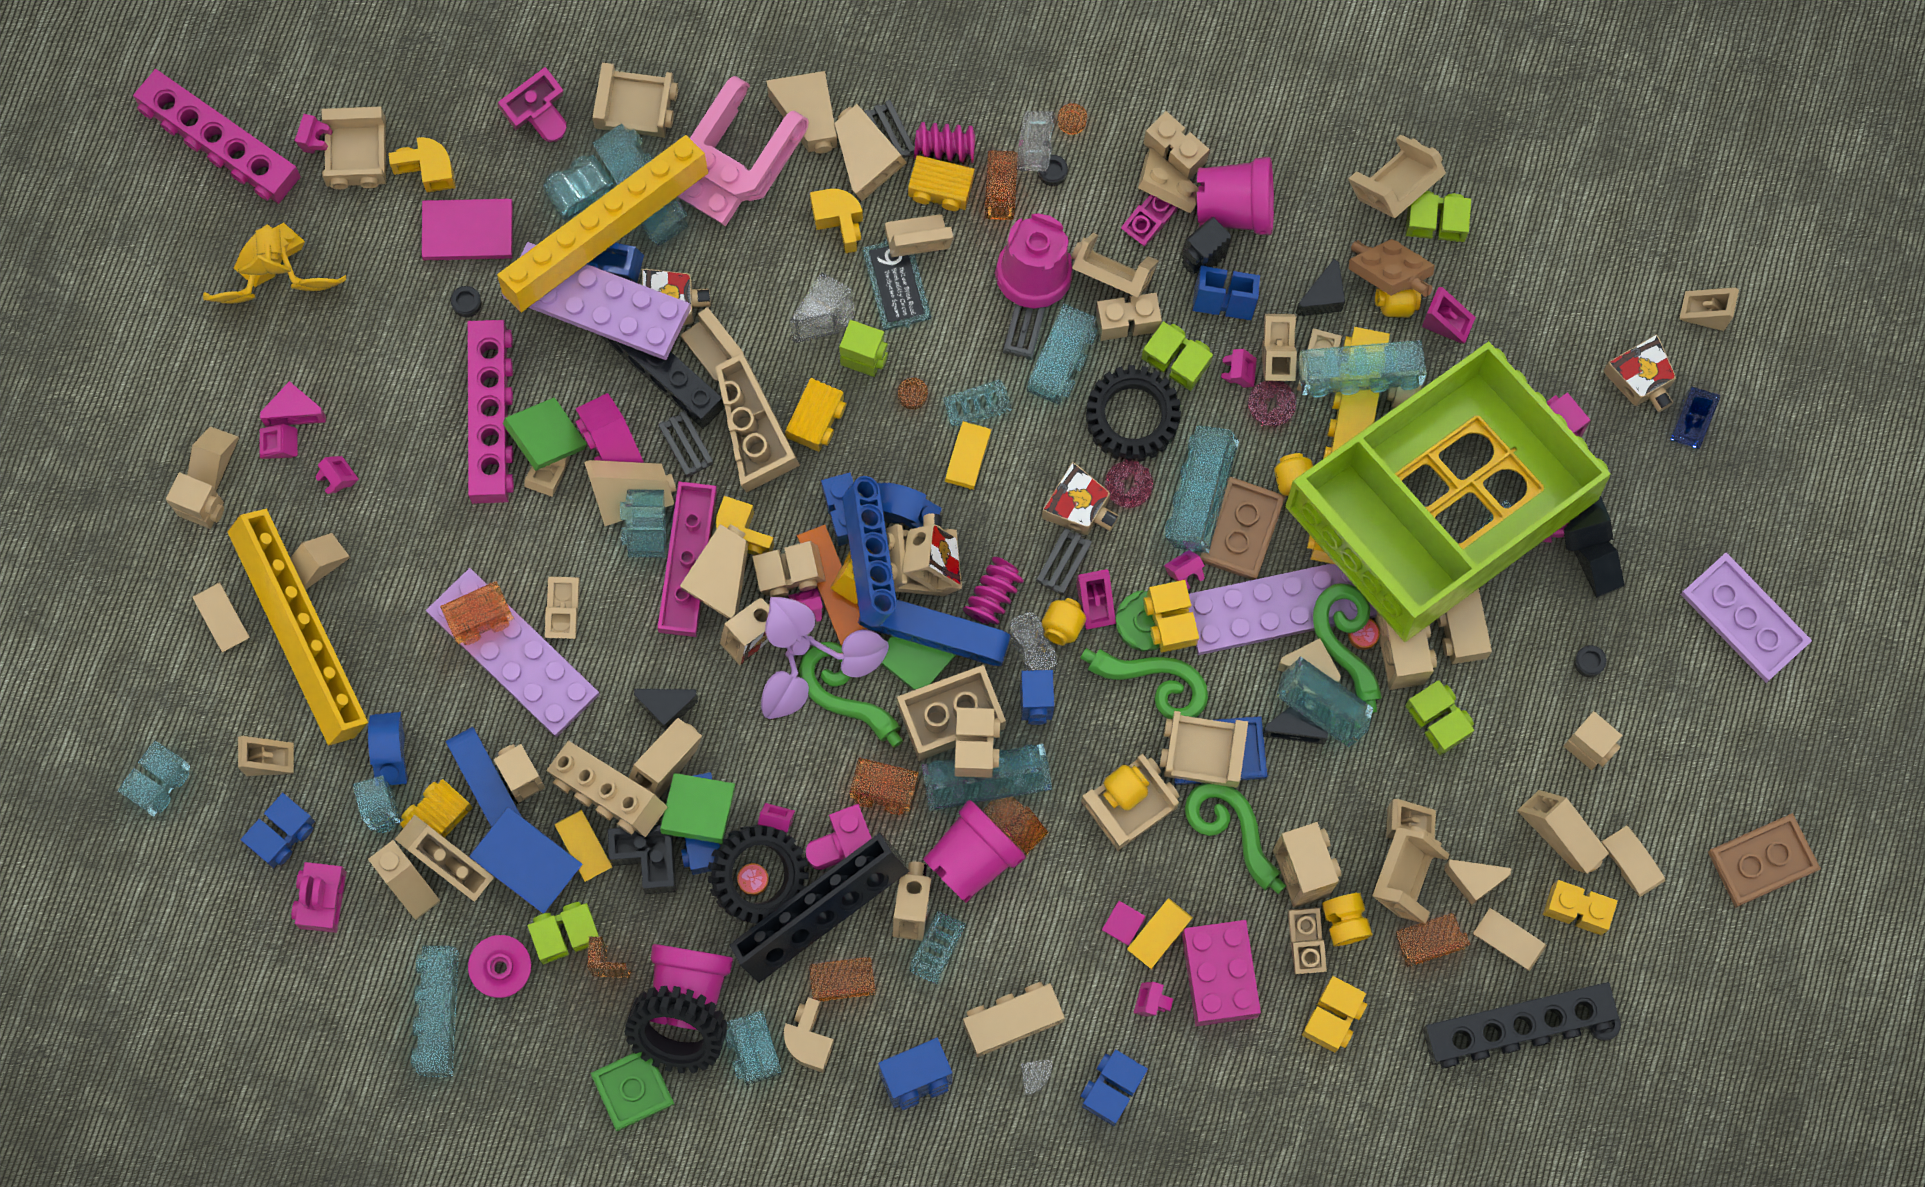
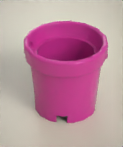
(1238, 195)
(1035, 263)
(972, 853)
(691, 971)

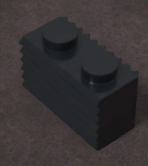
(1206, 246)

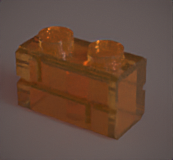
(1001, 185)
(477, 613)
(883, 786)

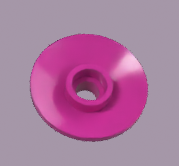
(492, 952)

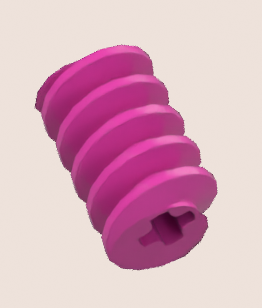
(945, 142)
(993, 591)

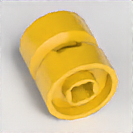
(1347, 919)

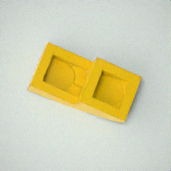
(968, 455)
(583, 845)
(1159, 933)

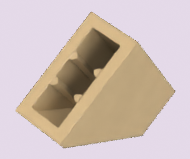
(809, 97)
(866, 152)
(613, 479)
(719, 571)
(665, 757)
(1564, 830)
(404, 880)

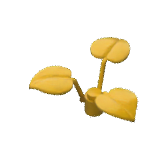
(267, 251)

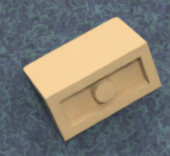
(918, 235)
(710, 342)

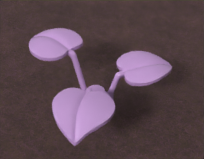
(788, 628)

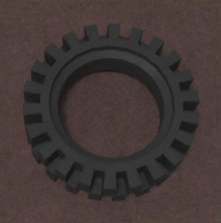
(1144, 381)
(729, 852)
(684, 1008)

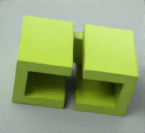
(1453, 219)
(1166, 345)
(863, 348)
(1433, 703)
(549, 938)

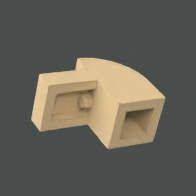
(1279, 348)
(803, 1044)

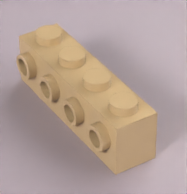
(607, 789)

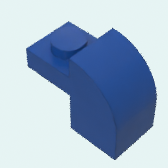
(905, 505)
(386, 747)

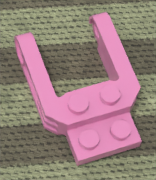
(727, 180)

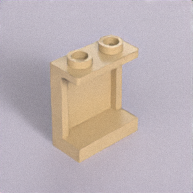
(634, 101)
(355, 148)
(1400, 179)
(1111, 271)
(897, 543)
(1204, 750)
(1125, 826)
(1406, 871)

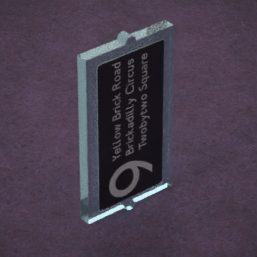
(896, 287)

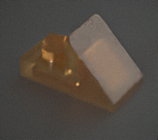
(1016, 822)

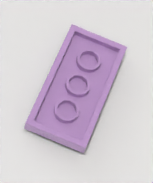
(1746, 617)

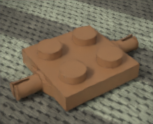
(1391, 267)

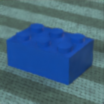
(916, 1074)

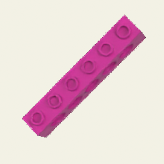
(160, 89)
(482, 337)

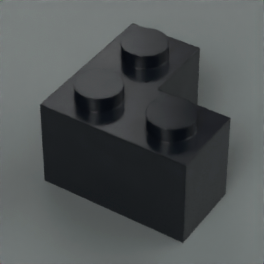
(653, 853)

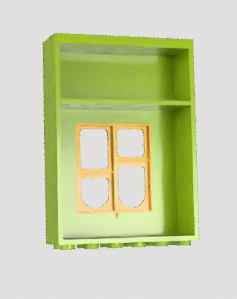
(1393, 543)

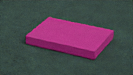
(467, 229)

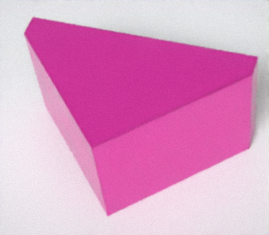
(1448, 317)
(291, 408)
(1096, 598)

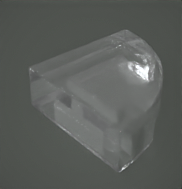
(1035, 1075)

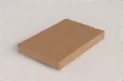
(1244, 528)
(1764, 860)

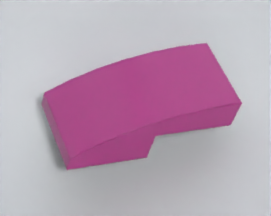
(1148, 219)

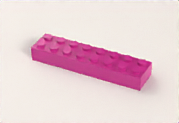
(688, 539)

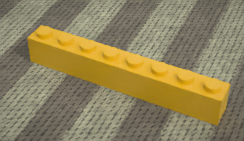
(603, 223)
(1353, 416)
(297, 627)

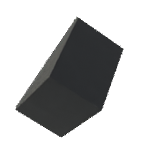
(1325, 294)
(1589, 528)
(1601, 567)
(666, 704)
(1295, 727)

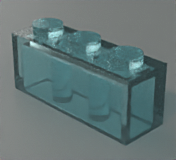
(1063, 354)
(1325, 702)

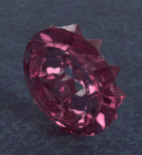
(1265, 391)
(1136, 495)

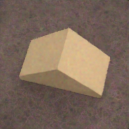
(1709, 307)
(211, 456)
(318, 558)
(1315, 654)
(265, 756)
(1407, 814)
(1475, 879)

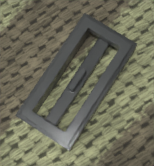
(888, 106)
(1019, 351)
(674, 422)
(1075, 539)

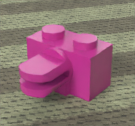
(534, 103)
(848, 835)
(319, 897)

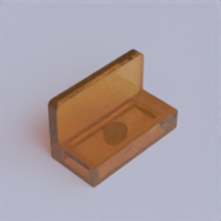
(1431, 940)
(597, 961)
(842, 979)

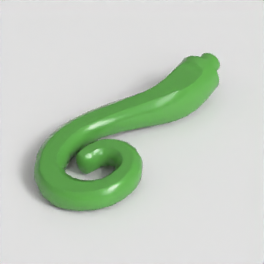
(1117, 669)
(1364, 679)
(875, 717)
(1258, 865)

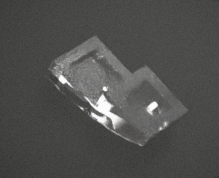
(1034, 141)

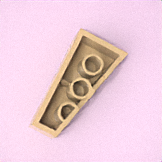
(755, 432)

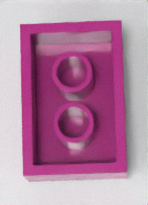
(1220, 973)

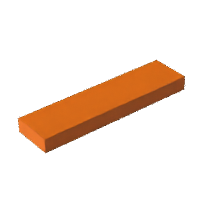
(841, 611)

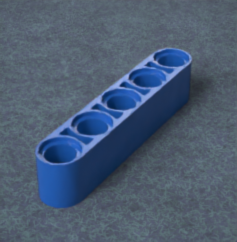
(865, 563)
(945, 633)
(481, 774)

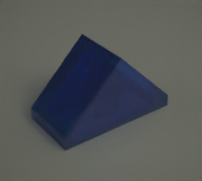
(1694, 417)

